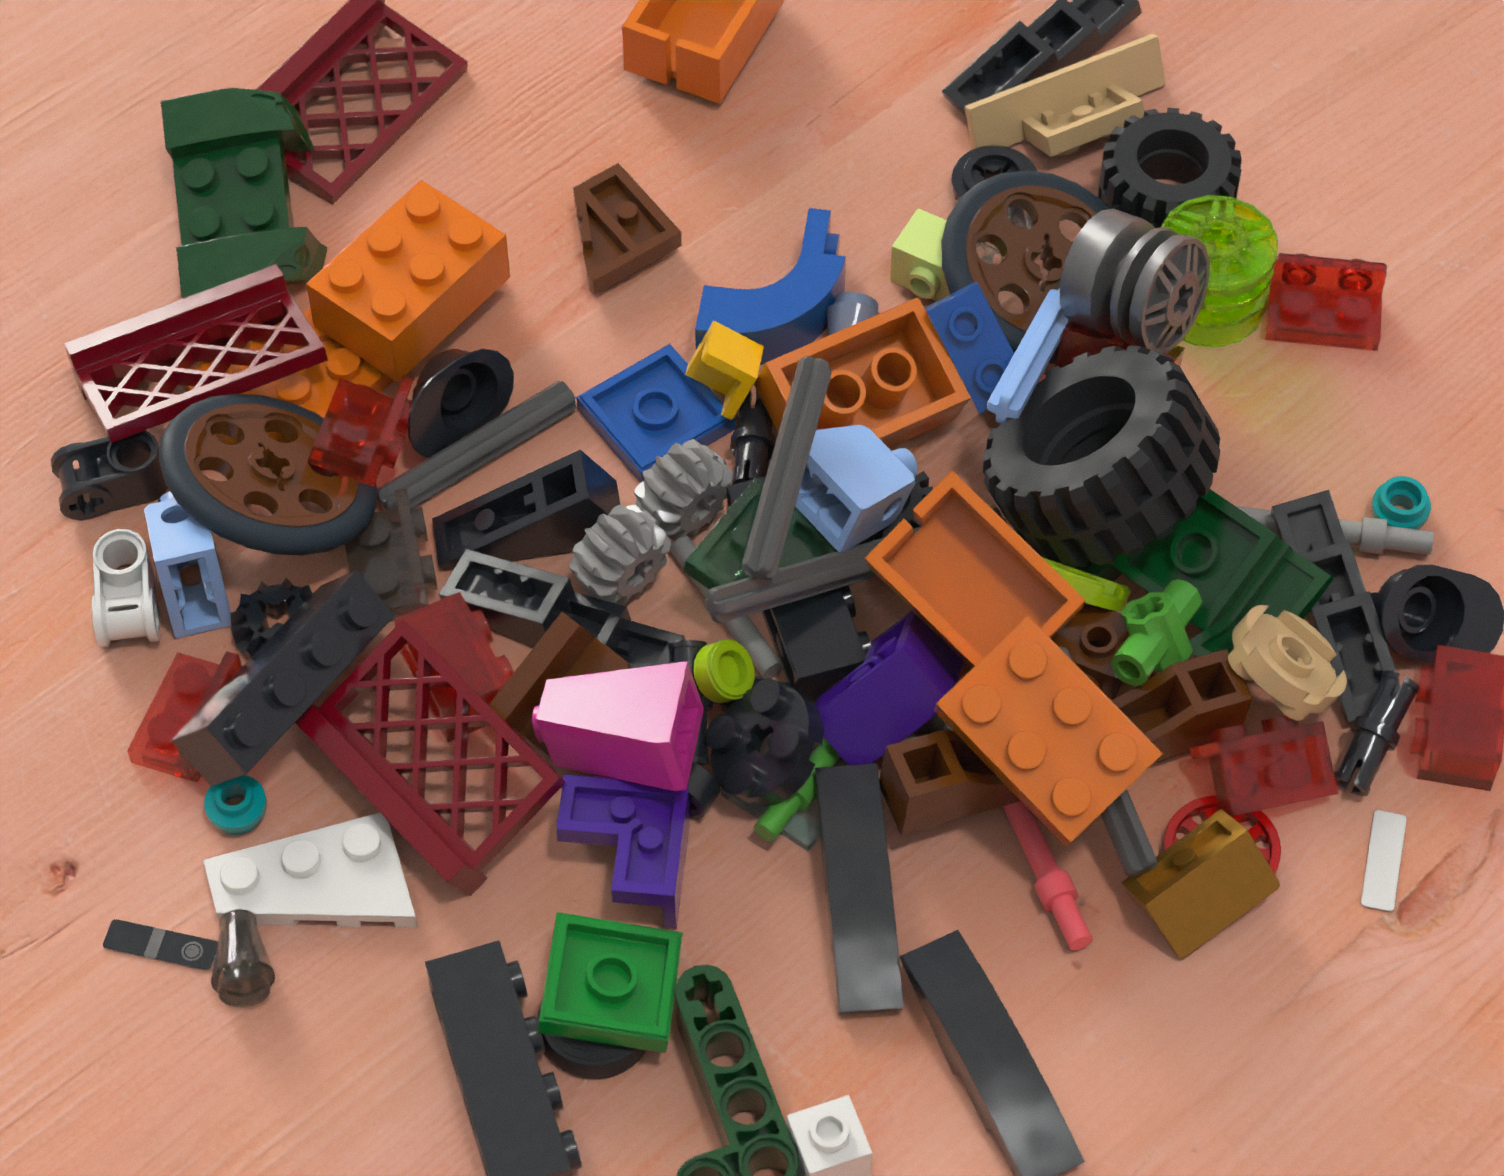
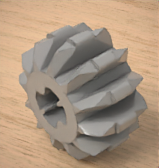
(684, 488)
(620, 554)

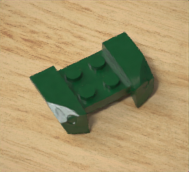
(236, 187)
(1231, 564)

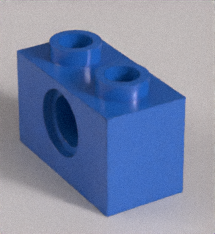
(972, 340)

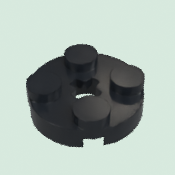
(743, 728)

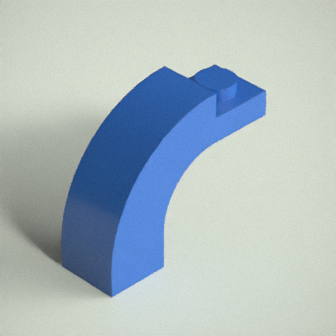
(789, 310)

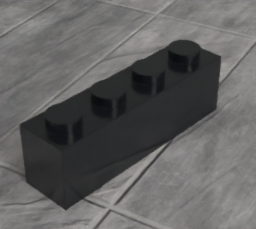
(814, 633)
(283, 679)
(498, 1066)

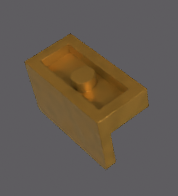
(1203, 883)

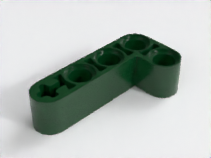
(730, 1088)

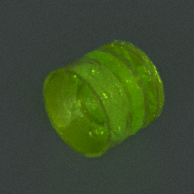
(1242, 265)

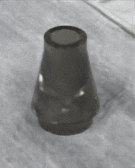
(241, 963)

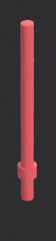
(1053, 885)

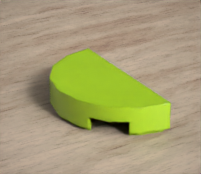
(1092, 588)

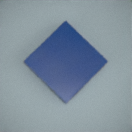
(652, 409)

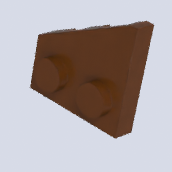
(620, 227)

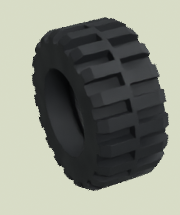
(1103, 457)

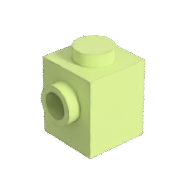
(918, 257)

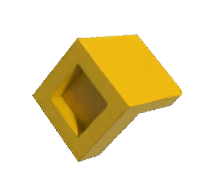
(726, 364)

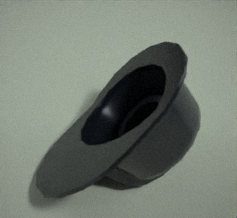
(457, 396)
(1435, 608)

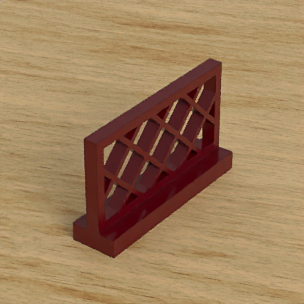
(325, 54)
(201, 328)
(405, 802)

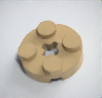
(1286, 661)

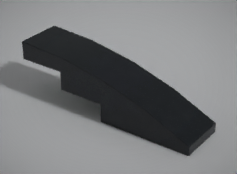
(1051, 42)
(528, 601)
(1345, 609)
(858, 889)
(990, 1057)

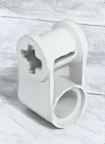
(126, 598)

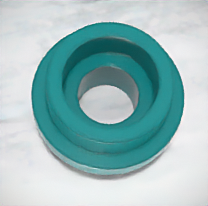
(1406, 493)
(240, 817)

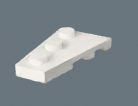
(319, 875)

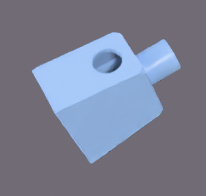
(854, 484)
(182, 542)

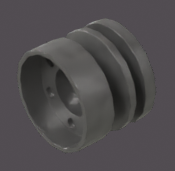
(1134, 280)

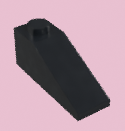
(530, 515)

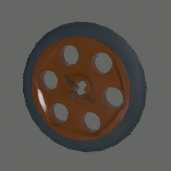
(983, 218)
(276, 485)

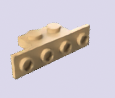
(1071, 103)

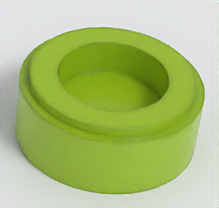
(723, 671)

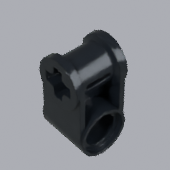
(111, 474)

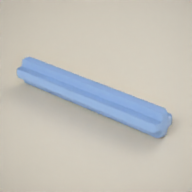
(1029, 360)

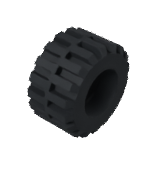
(1172, 149)

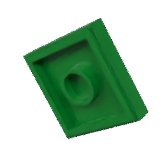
(610, 982)

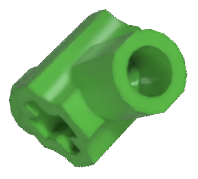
(1156, 632)

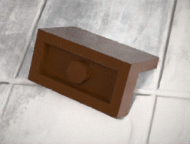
(560, 653)

